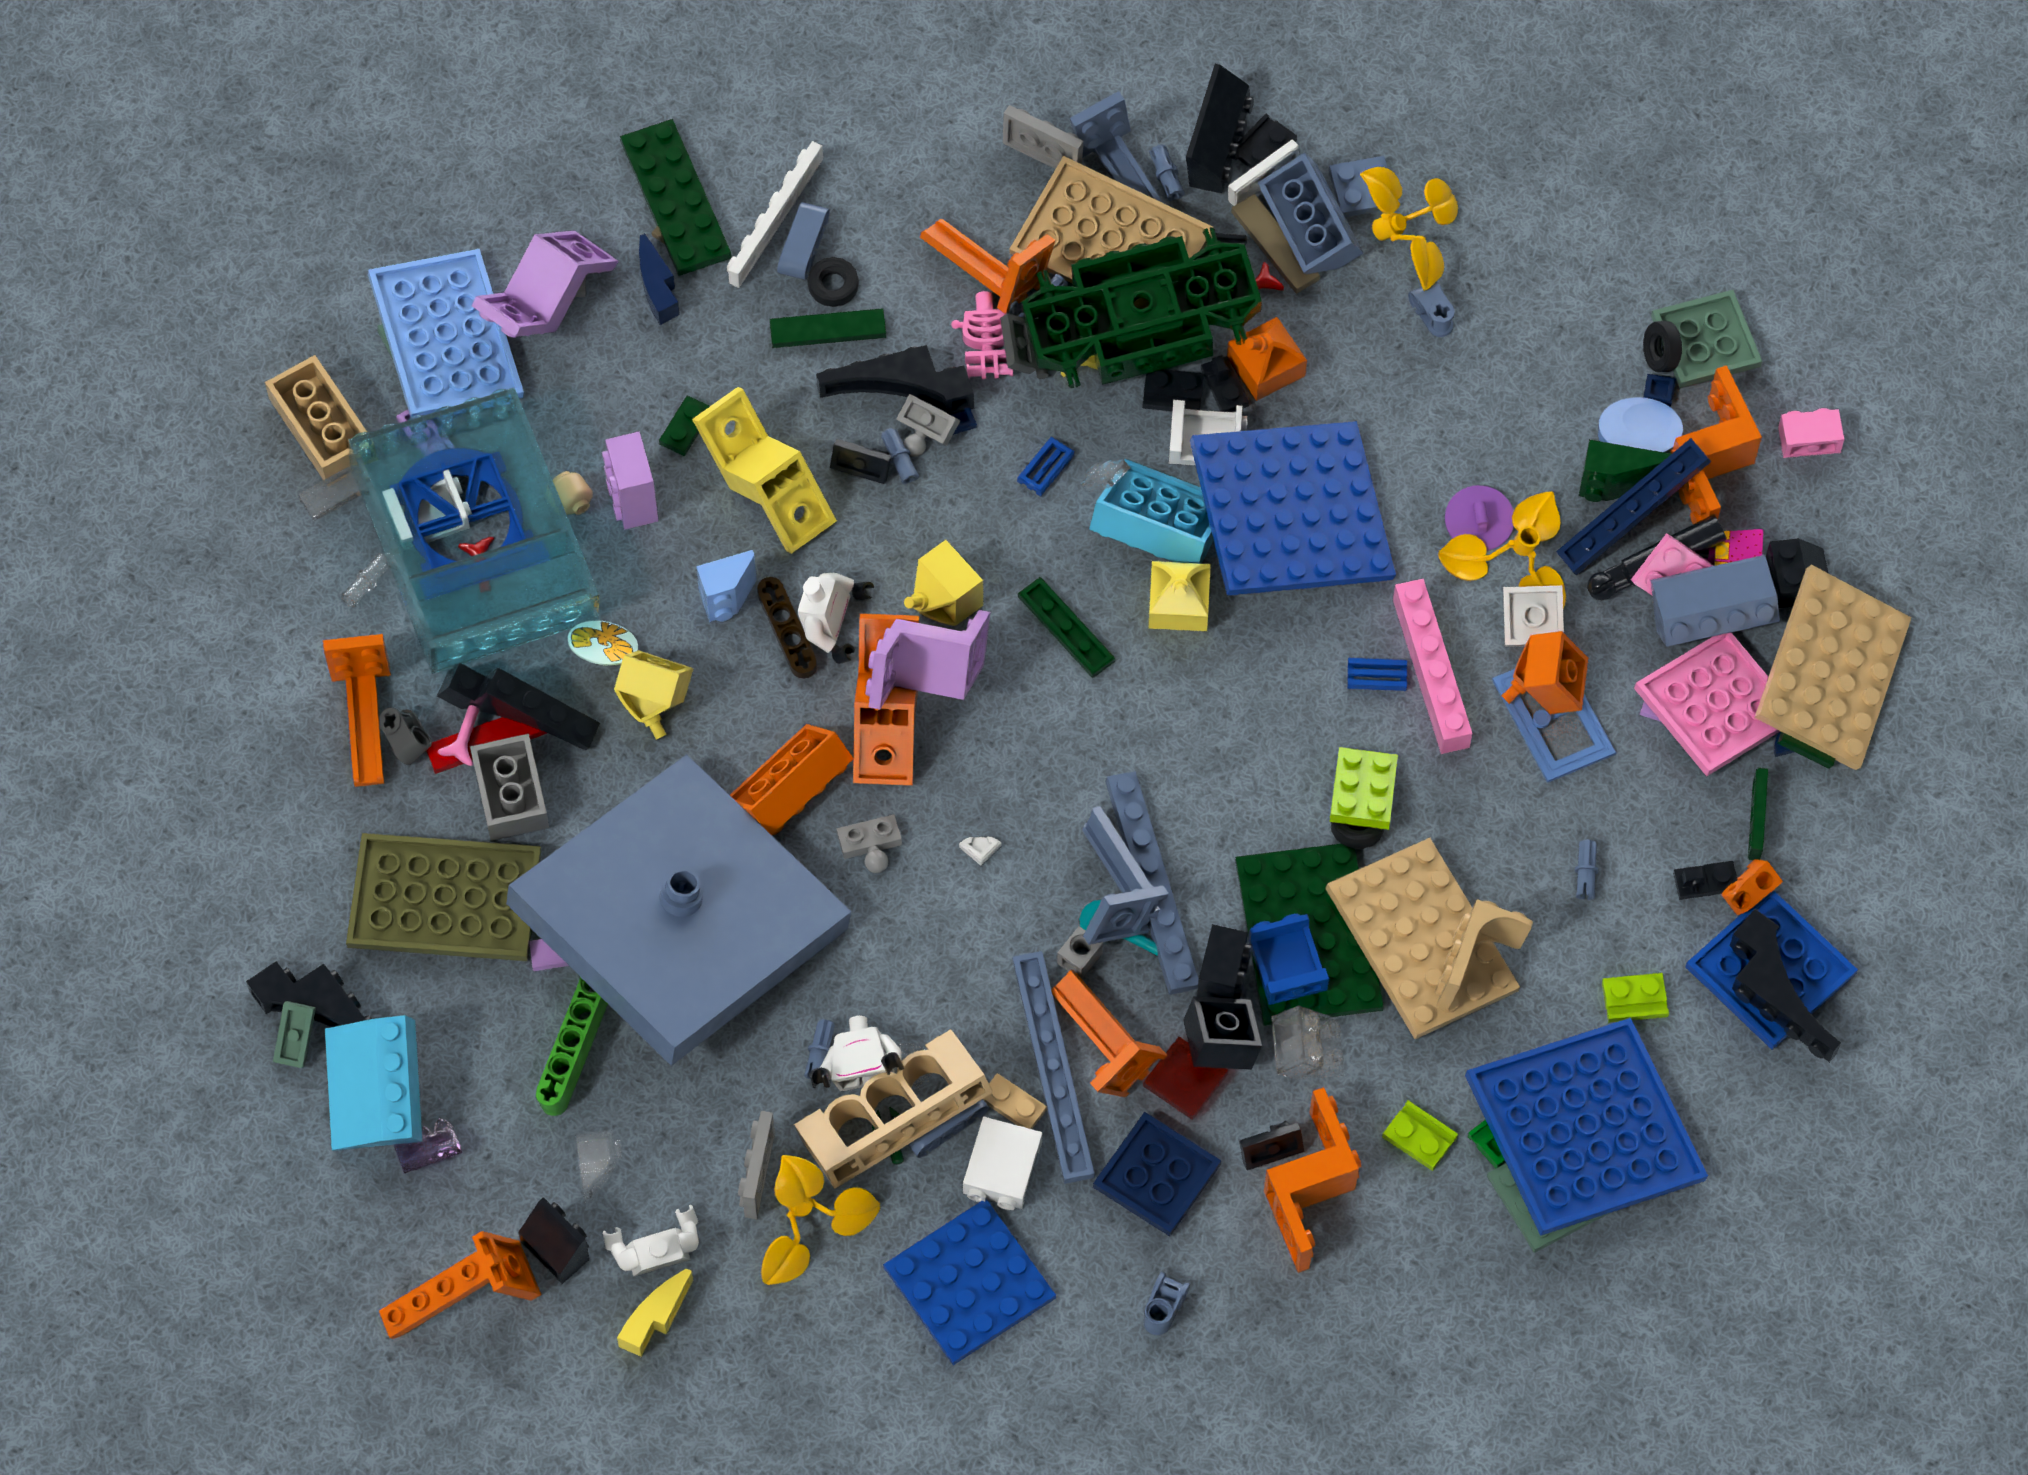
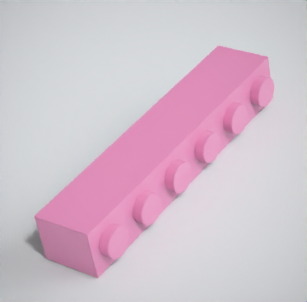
(1432, 666)

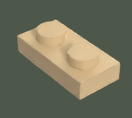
(1014, 1103)

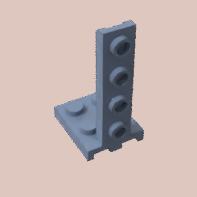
(1101, 132)
(1129, 911)

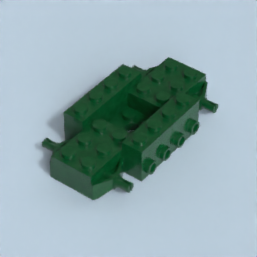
(1127, 341)

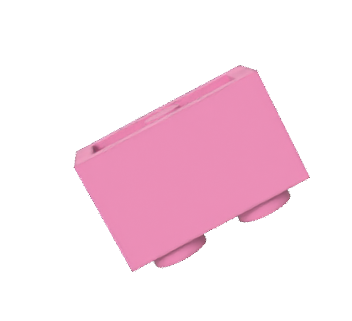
(1811, 433)

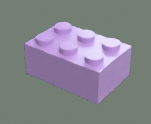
(630, 480)

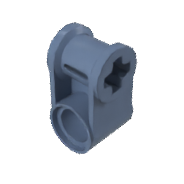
(1433, 309)
(1166, 1299)

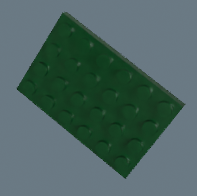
(1295, 883)

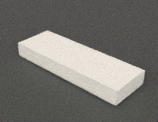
(1247, 184)

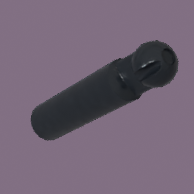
(1697, 537)

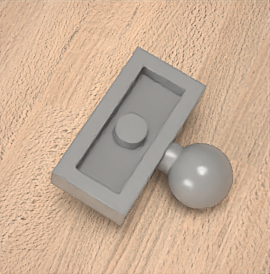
(927, 422)
(870, 839)

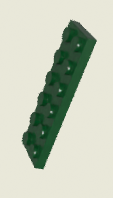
(675, 197)

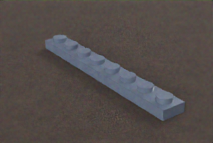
(1141, 842)
(1053, 1067)

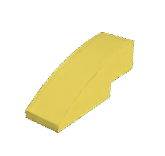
(655, 1313)

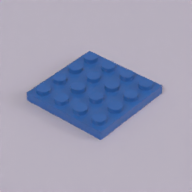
(1809, 960)
(969, 1281)

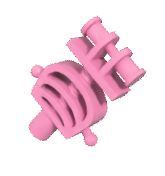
(983, 332)

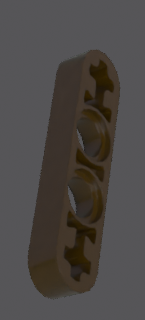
(788, 627)

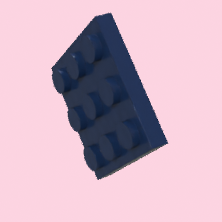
(1157, 1174)

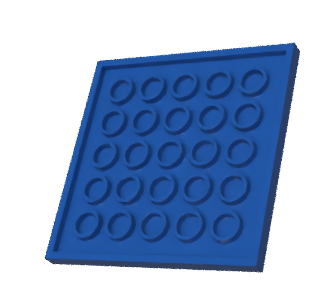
(1292, 508)
(1586, 1126)

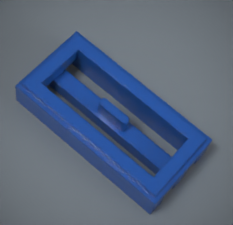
(1032, 484)
(1377, 664)

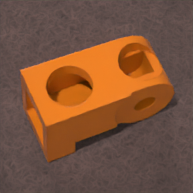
(1751, 886)

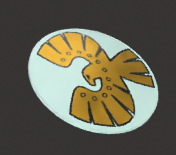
(601, 642)

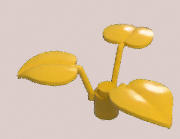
(1385, 192)
(1535, 520)
(793, 1188)

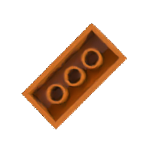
(792, 777)

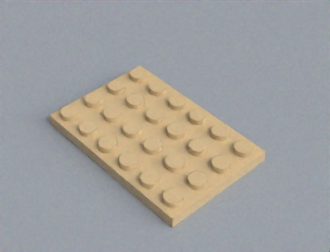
(1100, 215)
(1833, 667)
(1405, 925)

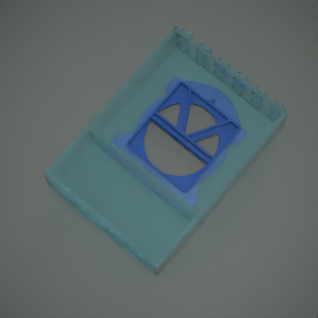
(498, 597)

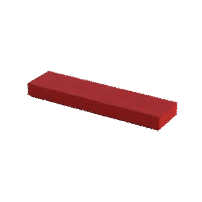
(488, 732)

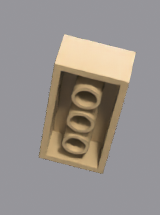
(315, 414)

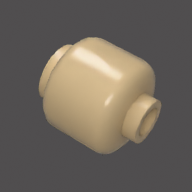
(573, 492)

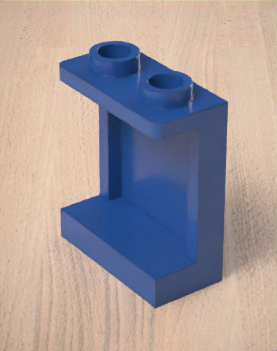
(1287, 959)

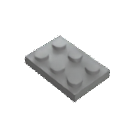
(1039, 138)
(757, 1164)

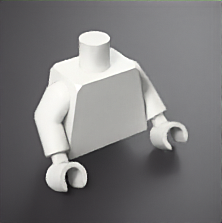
(656, 1249)

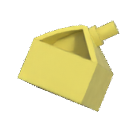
(945, 586)
(1179, 596)
(650, 687)

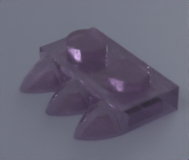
(434, 1147)

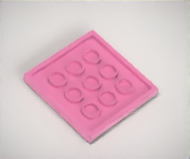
(1710, 701)

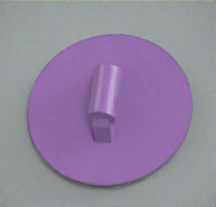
(1481, 513)

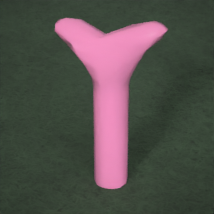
(460, 746)

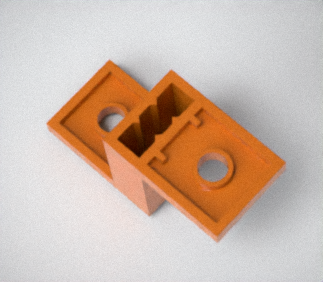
(1727, 445)
(886, 727)
(1312, 1179)

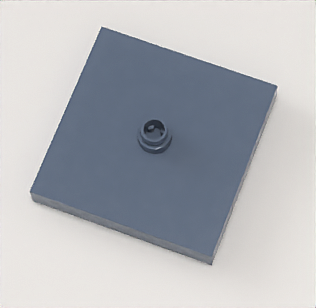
(678, 909)

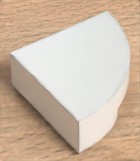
(980, 848)

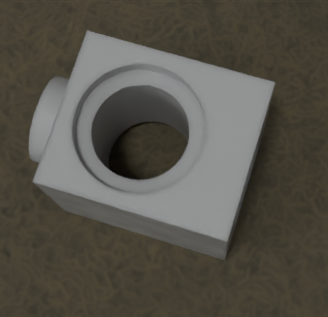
(1070, 959)

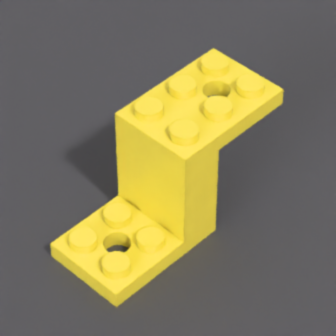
(764, 470)

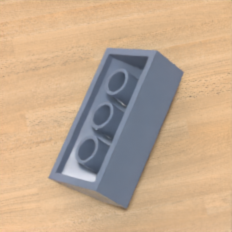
(1310, 216)
(1714, 601)

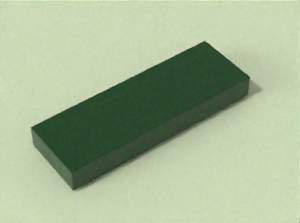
(1758, 812)

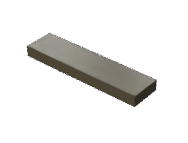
(1272, 242)

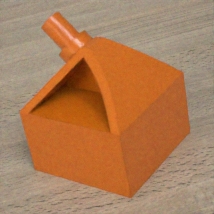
(1267, 359)
(1551, 672)

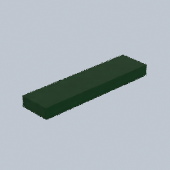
(827, 328)
(1066, 627)

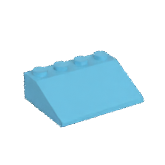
(1155, 515)
(373, 1083)

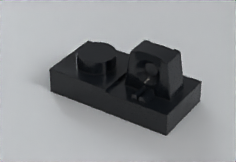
(1224, 384)
(860, 461)
(1704, 879)
(1267, 1147)

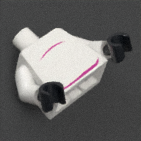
(824, 609)
(857, 1057)

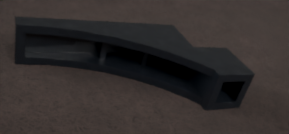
(902, 375)
(518, 701)
(316, 989)
(1769, 989)

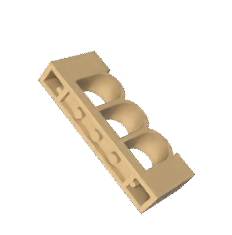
(944, 1057)

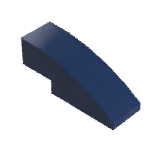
(657, 282)

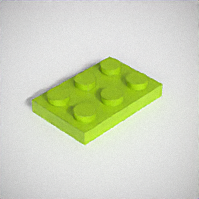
(1363, 788)

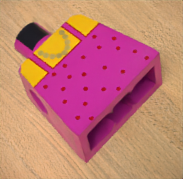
(1738, 546)

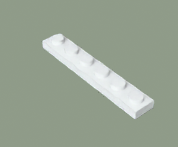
(779, 206)

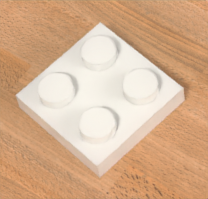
(1531, 612)

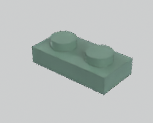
(294, 1034)

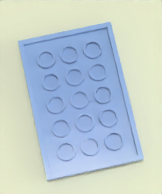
(435, 334)

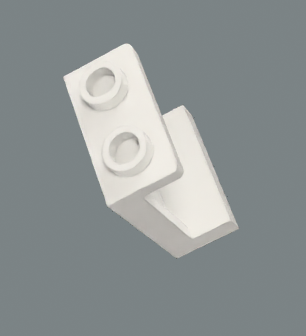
(1198, 422)
(448, 489)
(1001, 1163)

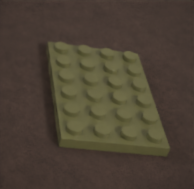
(439, 897)

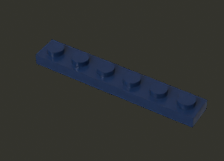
(1633, 506)

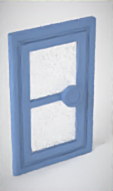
(1560, 740)

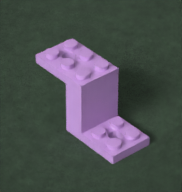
(544, 284)
(927, 659)

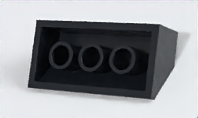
(1218, 131)

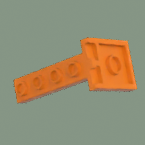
(1008, 283)
(359, 663)
(1127, 1057)
(496, 1262)

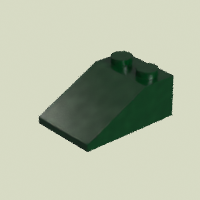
(1615, 469)

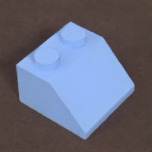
(726, 584)

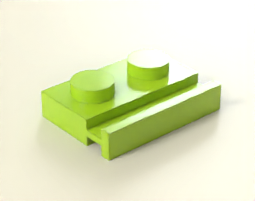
(1635, 997)
(1420, 1135)

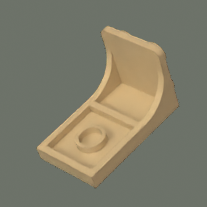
(1482, 925)

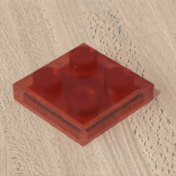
(1181, 1083)

